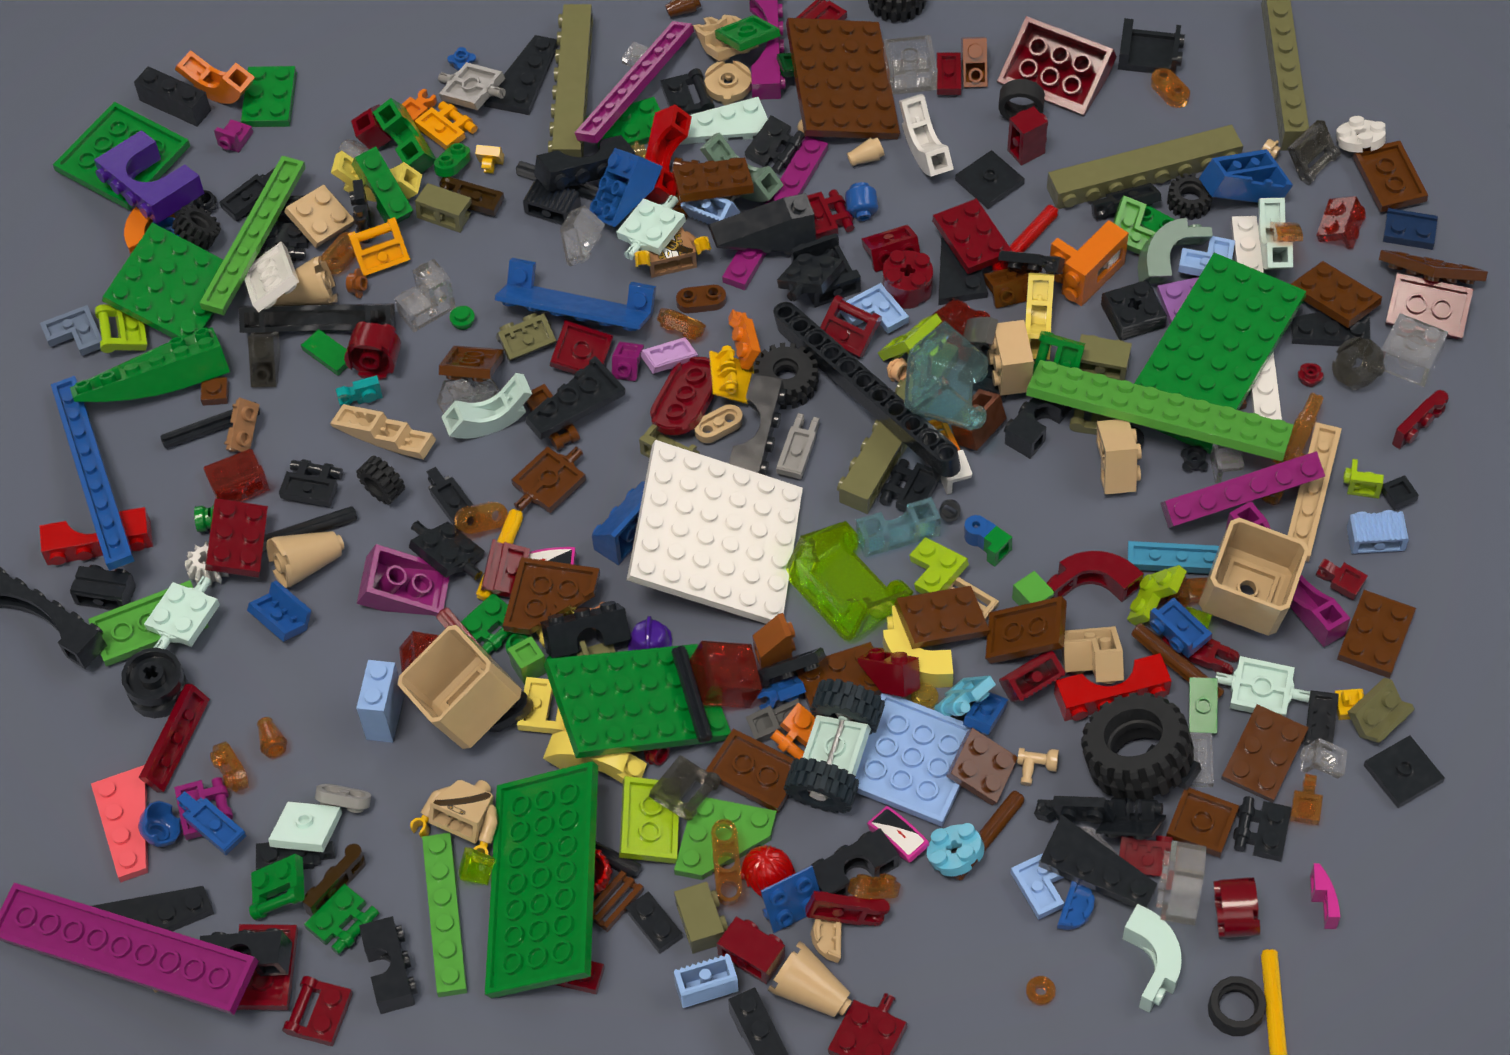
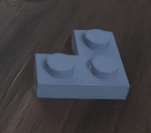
(73, 324)

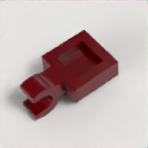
(1344, 580)

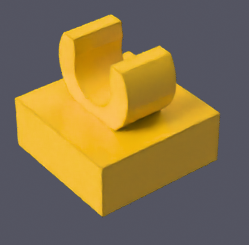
(489, 157)
(1346, 701)

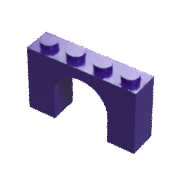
(154, 198)

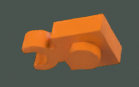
(419, 106)

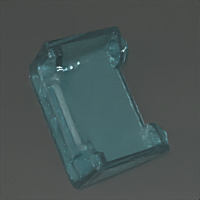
(943, 376)

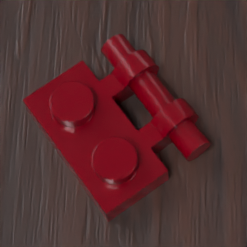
(825, 222)

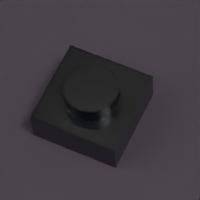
(1399, 492)

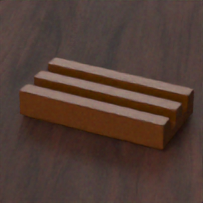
(608, 892)

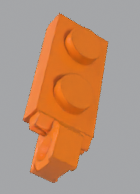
(744, 338)

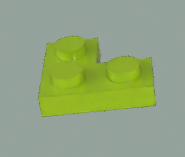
(905, 342)
(941, 566)
(1152, 589)

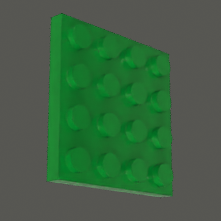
(107, 132)
(165, 283)

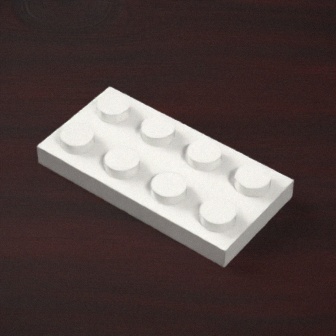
(271, 277)

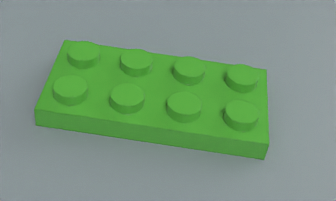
(125, 628)

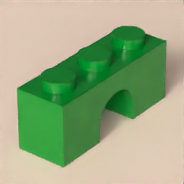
(400, 126)
(376, 174)

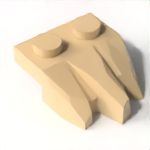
(708, 40)

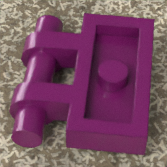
(196, 790)

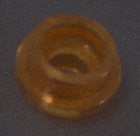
(1044, 983)

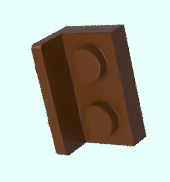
(1008, 286)

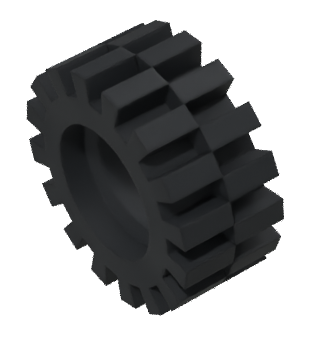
(1184, 206)
(196, 226)
(380, 480)

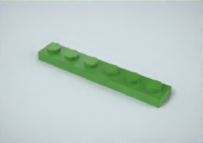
(444, 915)

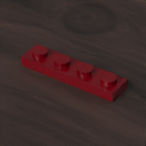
(174, 738)

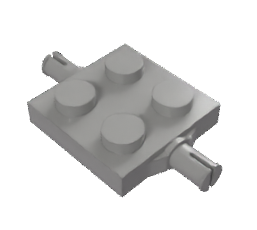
(471, 85)

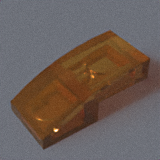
(1286, 231)

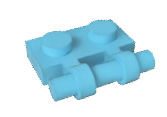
(963, 693)

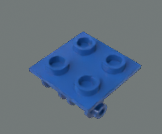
(788, 898)

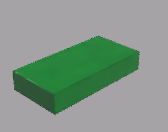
(326, 351)

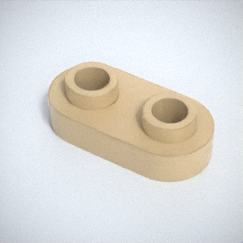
(717, 423)

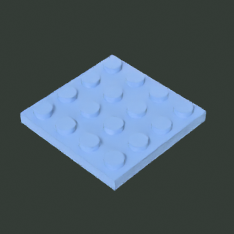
(910, 759)

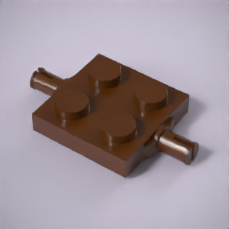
(548, 479)

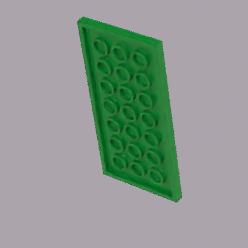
(1222, 336)
(542, 881)

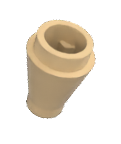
(868, 151)

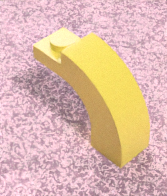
(405, 175)
(1038, 308)
(934, 666)
(615, 765)

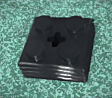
(1133, 310)

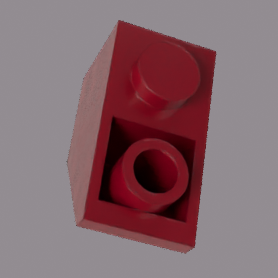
(369, 130)
(892, 672)

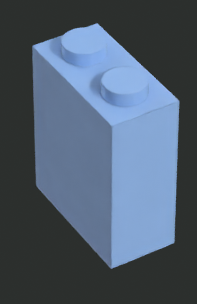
(380, 701)

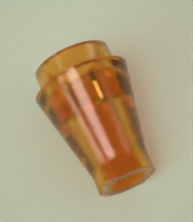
(271, 739)

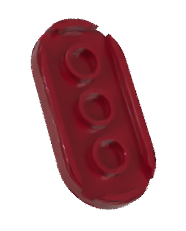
(683, 397)

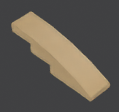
(382, 432)

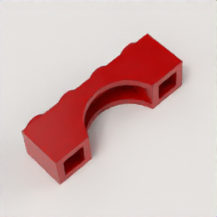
(667, 132)
(64, 544)
(1081, 697)

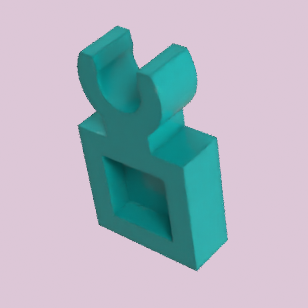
(363, 391)

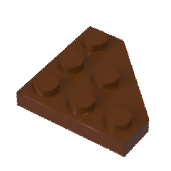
(1432, 268)
(545, 590)

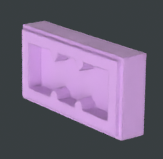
(668, 355)

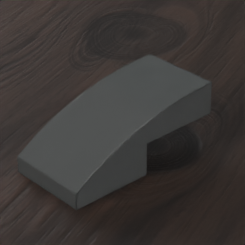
(980, 330)
(767, 721)

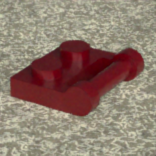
(846, 334)
(326, 1015)

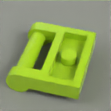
(130, 330)

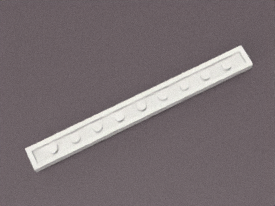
(1248, 252)

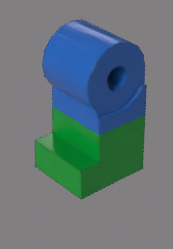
(988, 537)

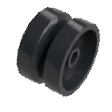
(153, 682)

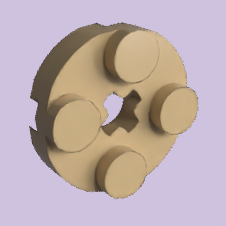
(728, 92)

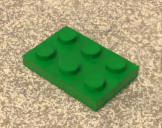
(269, 97)
(635, 122)

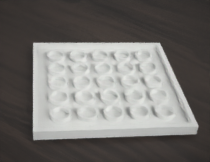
(715, 533)

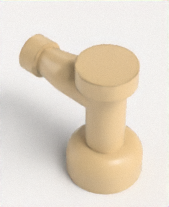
(1028, 760)

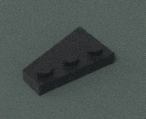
(1325, 331)

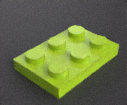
(647, 827)

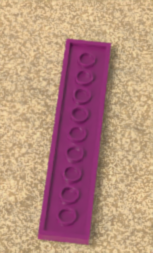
(126, 948)

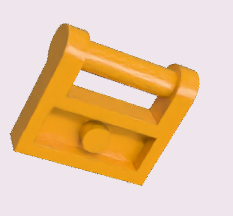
(382, 254)

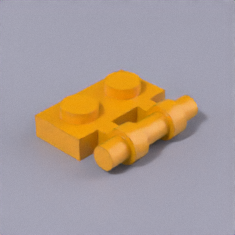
(440, 129)

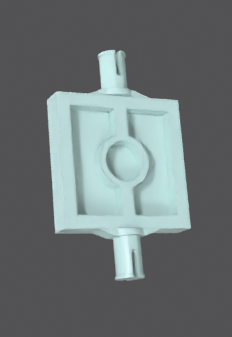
(651, 226)
(182, 614)
(1262, 684)

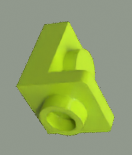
(1362, 483)

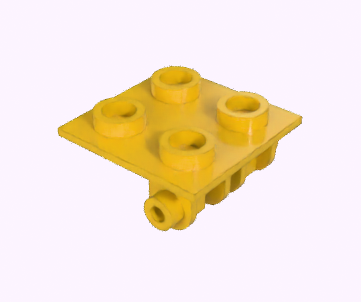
(727, 375)

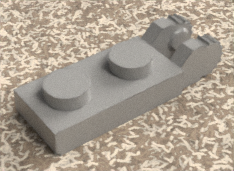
(797, 448)

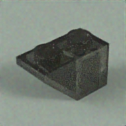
(264, 359)

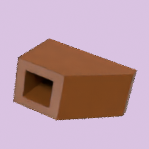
(974, 61)
(774, 641)

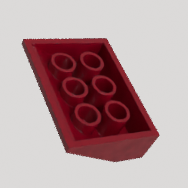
(1061, 63)

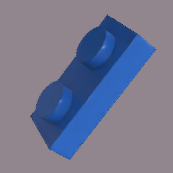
(986, 713)

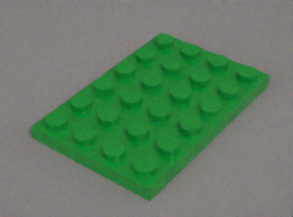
(626, 702)

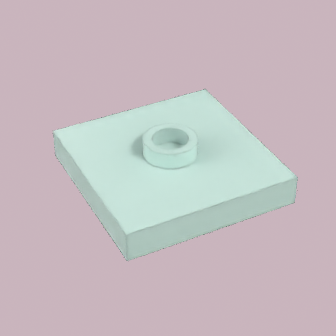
(305, 826)

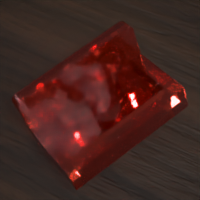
(1342, 221)

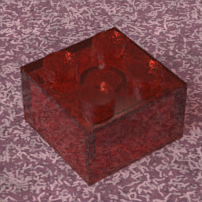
(726, 674)

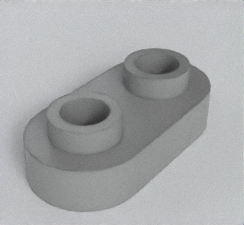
(335, 795)

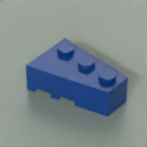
(1245, 177)

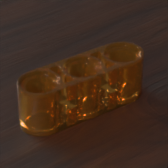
(726, 848)

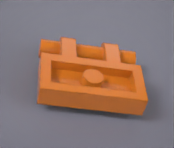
(799, 727)

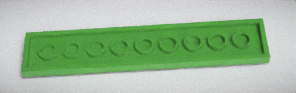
(1160, 410)

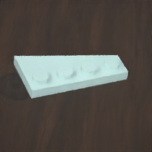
(732, 120)

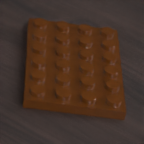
(841, 79)

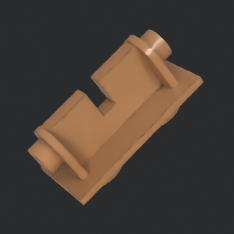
(244, 421)

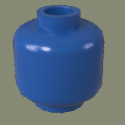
(861, 201)

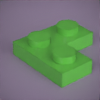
(1129, 218)

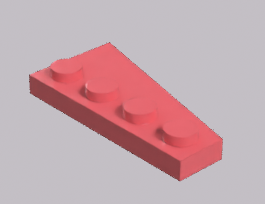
(120, 805)

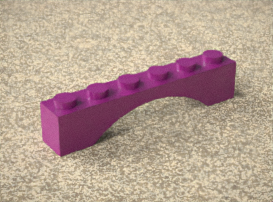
(766, 70)
(1242, 489)
(1315, 609)

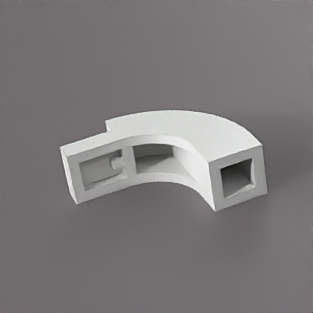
(925, 146)

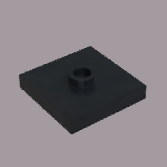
(989, 179)
(1404, 771)

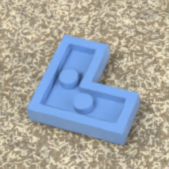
(1195, 261)
(881, 302)
(1038, 887)

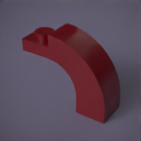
(1096, 568)

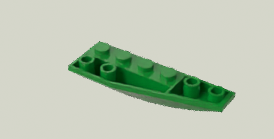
(158, 371)

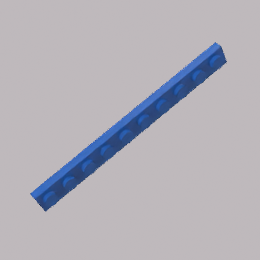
(93, 476)

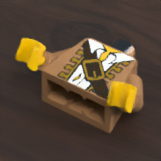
(676, 256)

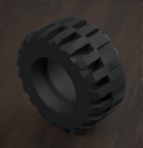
(1132, 719)

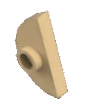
(827, 939)

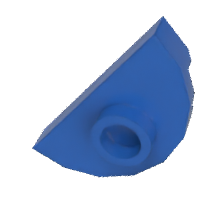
(1077, 907)

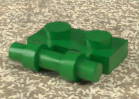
(485, 620)
(336, 914)

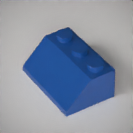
(616, 535)

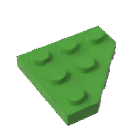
(695, 854)

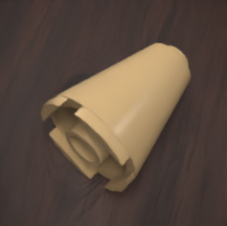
(313, 286)
(302, 555)
(810, 983)

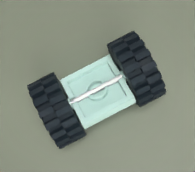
(835, 747)

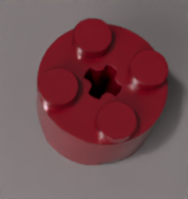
(908, 277)
(373, 349)
(1236, 907)

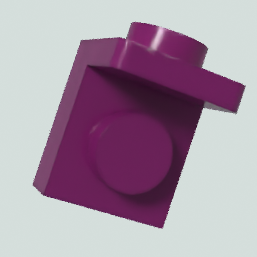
(233, 136)
(626, 360)

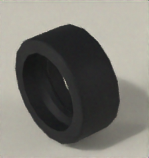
(1020, 88)
(1243, 986)

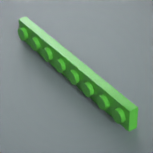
(252, 235)

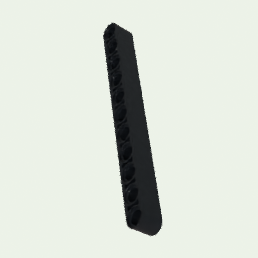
(868, 390)

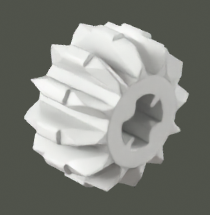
(196, 566)

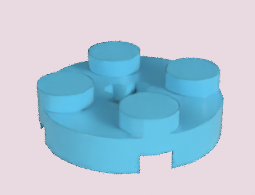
(947, 839)

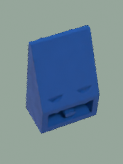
(623, 186)

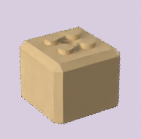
(1261, 560)
(459, 687)

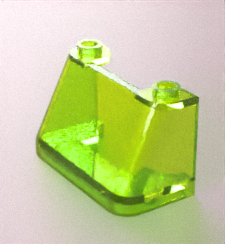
(840, 582)

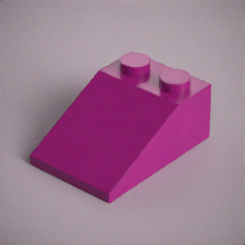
(401, 583)

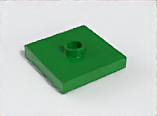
(747, 33)

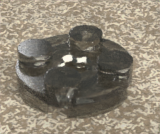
(1367, 372)

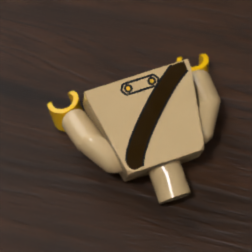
(463, 811)

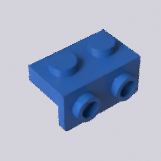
(281, 612)
(1179, 627)

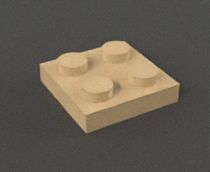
(319, 216)

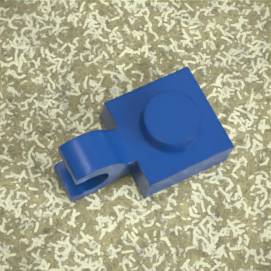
(784, 690)

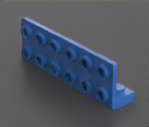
(522, 292)

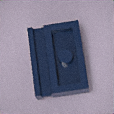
(1410, 229)

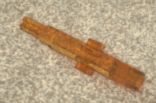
(1301, 432)

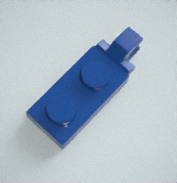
(211, 823)

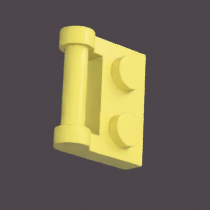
(537, 720)

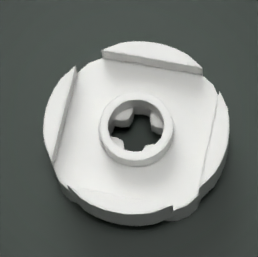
(1360, 134)

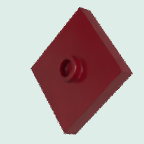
(578, 346)

